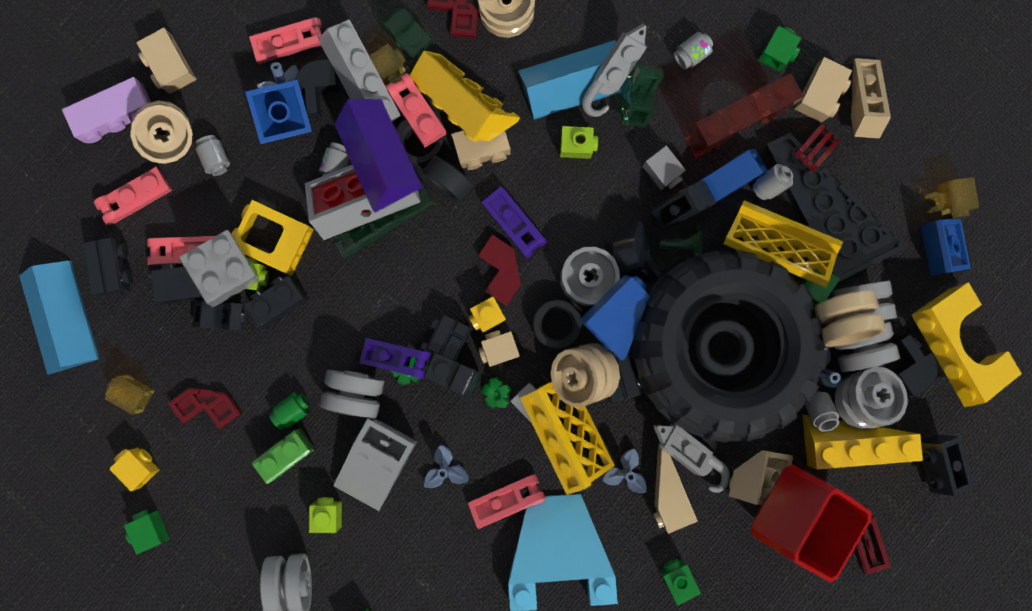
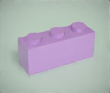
(106, 110)

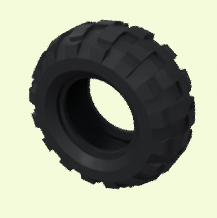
(791, 356)

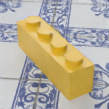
(461, 98)
(858, 447)

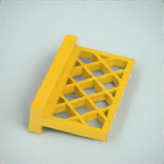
(793, 237)
(556, 439)

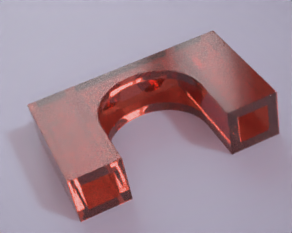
(760, 105)

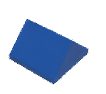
(278, 111)
(945, 246)

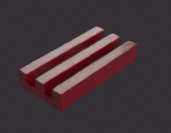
(825, 138)
(880, 548)

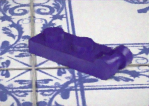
(513, 221)
(394, 358)

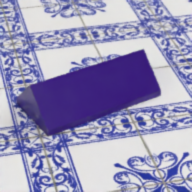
(376, 152)

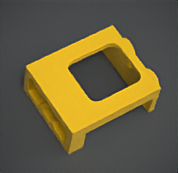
(290, 245)

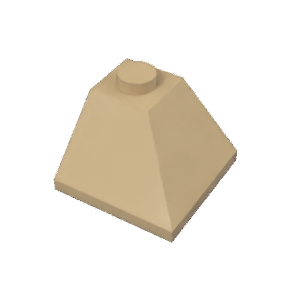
(757, 476)

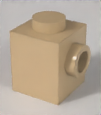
(498, 348)

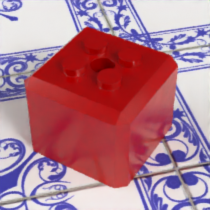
(810, 522)

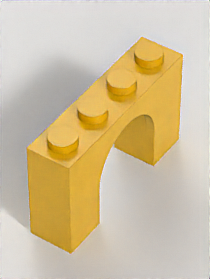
(941, 325)

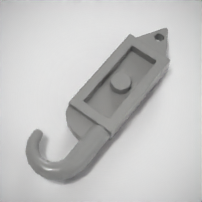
(616, 68)
(691, 454)

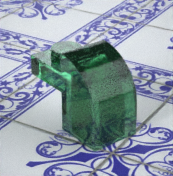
(405, 32)
(637, 97)

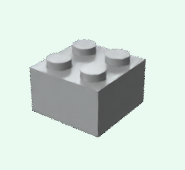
(219, 268)

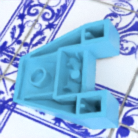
(559, 545)

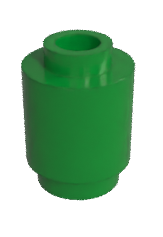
(289, 411)

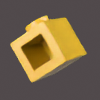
(486, 315)
(134, 468)

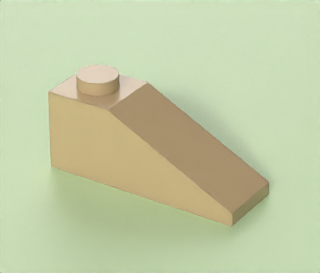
(869, 99)
(670, 497)

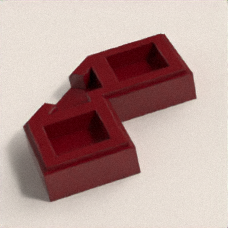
(463, 16)
(503, 259)
(194, 400)

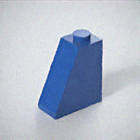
(735, 174)
(617, 315)

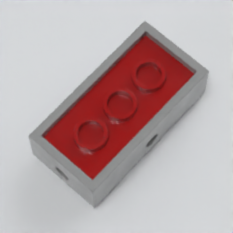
(340, 204)

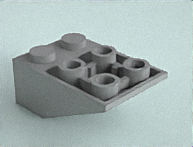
(374, 463)

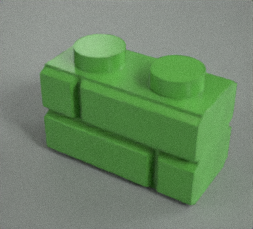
(283, 456)

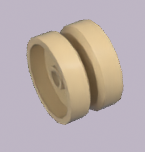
(506, 17)
(158, 147)
(850, 318)
(585, 374)

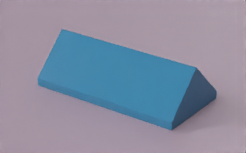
(563, 81)
(58, 316)

